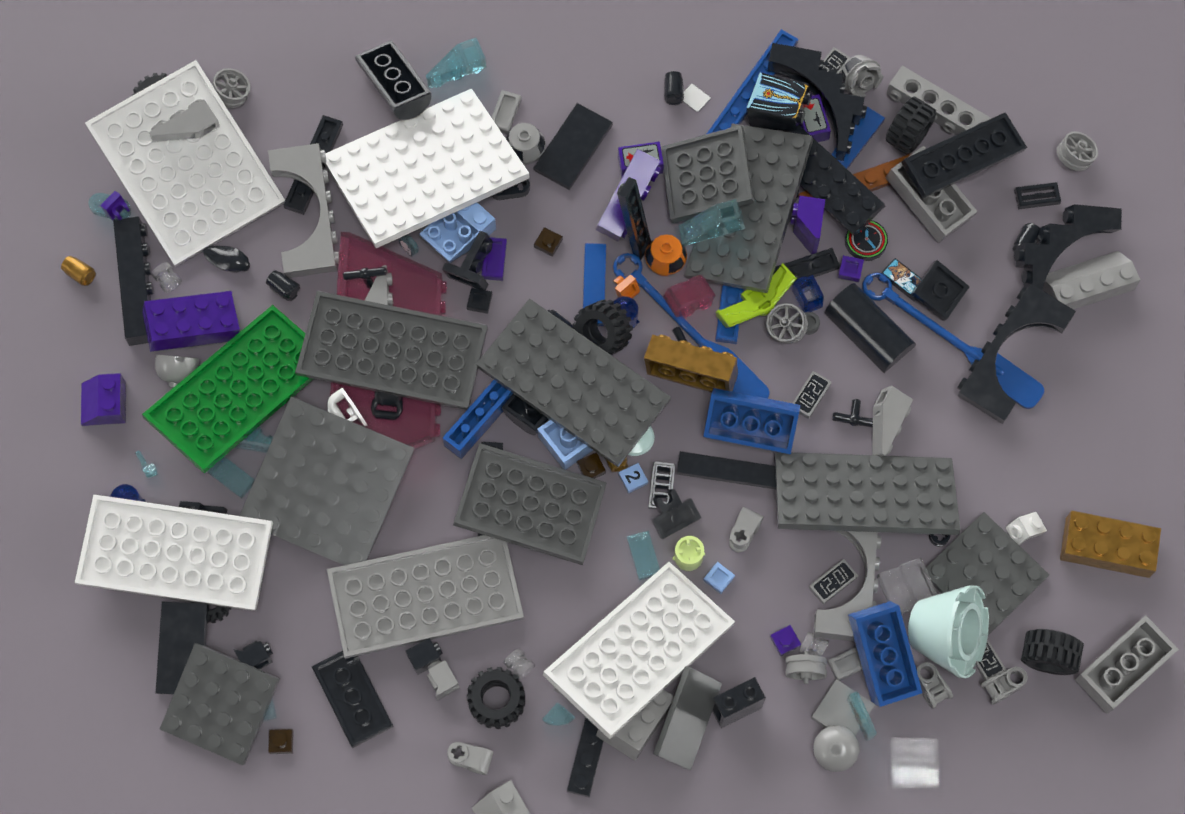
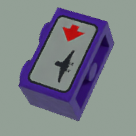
(815, 120)
(626, 154)

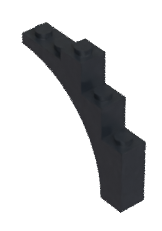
(806, 67)
(1055, 238)

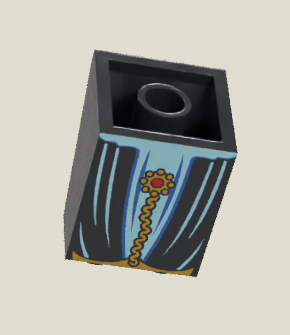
(778, 103)

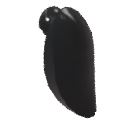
(227, 258)

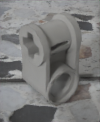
(745, 527)
(933, 685)
(1001, 686)
(474, 759)

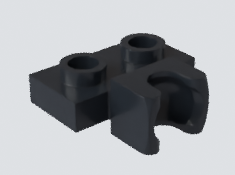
(674, 514)

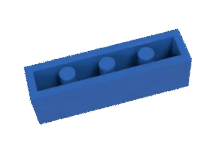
(476, 419)

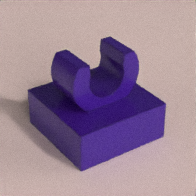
(114, 205)

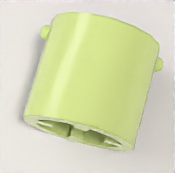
(689, 553)

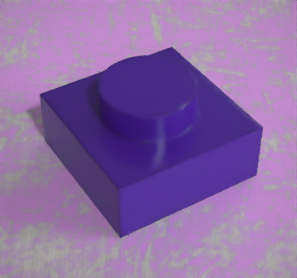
(851, 268)
(785, 640)

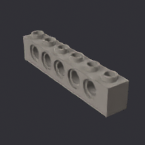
(941, 100)

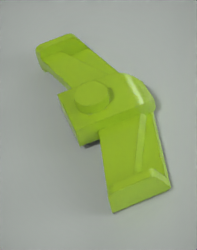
(756, 302)

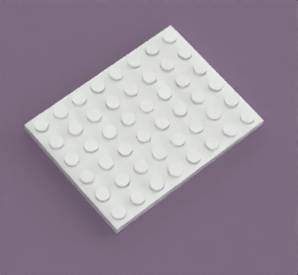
(424, 168)
(189, 187)

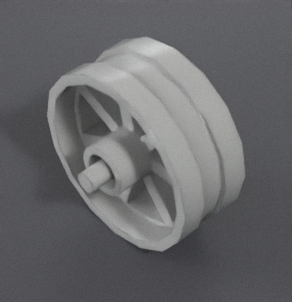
(231, 78)
(1079, 153)
(787, 323)
(806, 667)

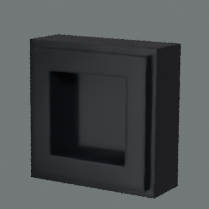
(479, 300)

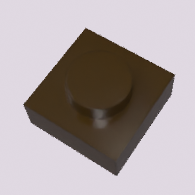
(548, 241)
(591, 466)
(280, 741)

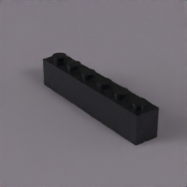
(133, 276)

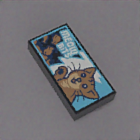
(902, 277)

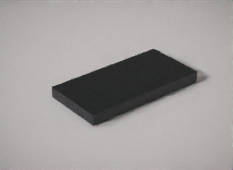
(573, 146)
(180, 629)
(352, 698)

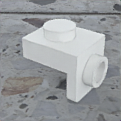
(1026, 528)

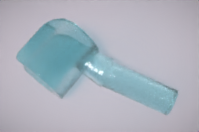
(149, 469)

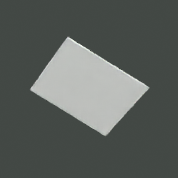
(695, 97)

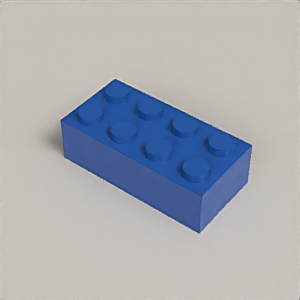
(751, 421)
(885, 653)

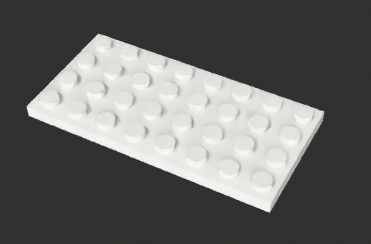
(174, 552)
(638, 649)

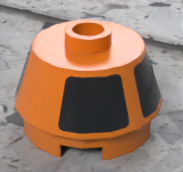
(665, 255)

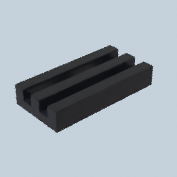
(1037, 203)

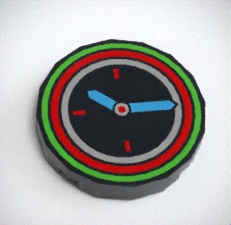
(868, 243)

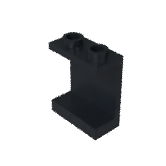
(738, 702)

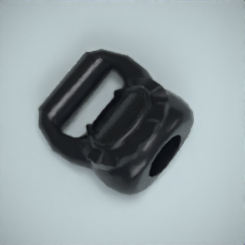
(387, 400)

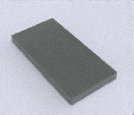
(687, 718)

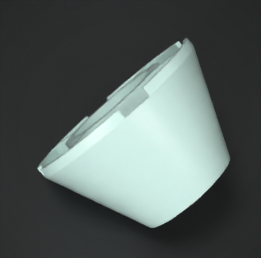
(951, 629)

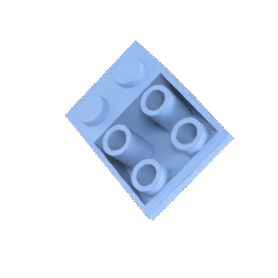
(456, 232)

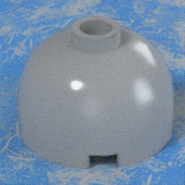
(174, 368)
(836, 748)

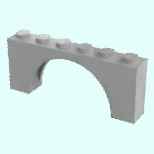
(318, 251)
(835, 622)

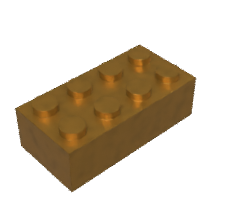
(690, 364)
(1110, 544)

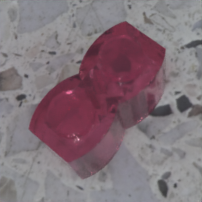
(689, 296)

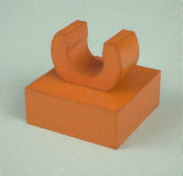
(626, 287)

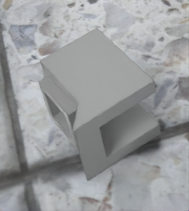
(442, 679)

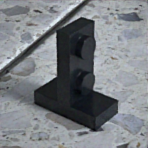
(472, 264)

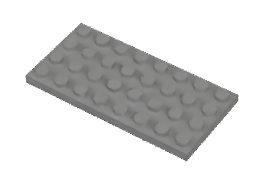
(424, 594)

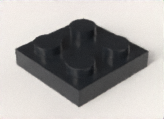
(940, 290)

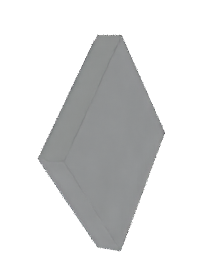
(836, 709)

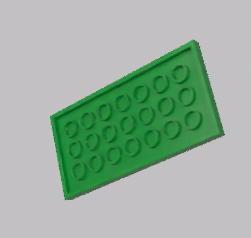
(232, 390)

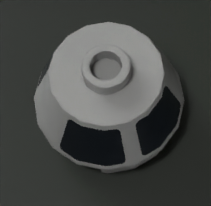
(861, 75)
(526, 142)

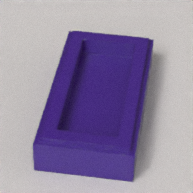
(495, 261)

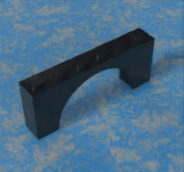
(1033, 310)

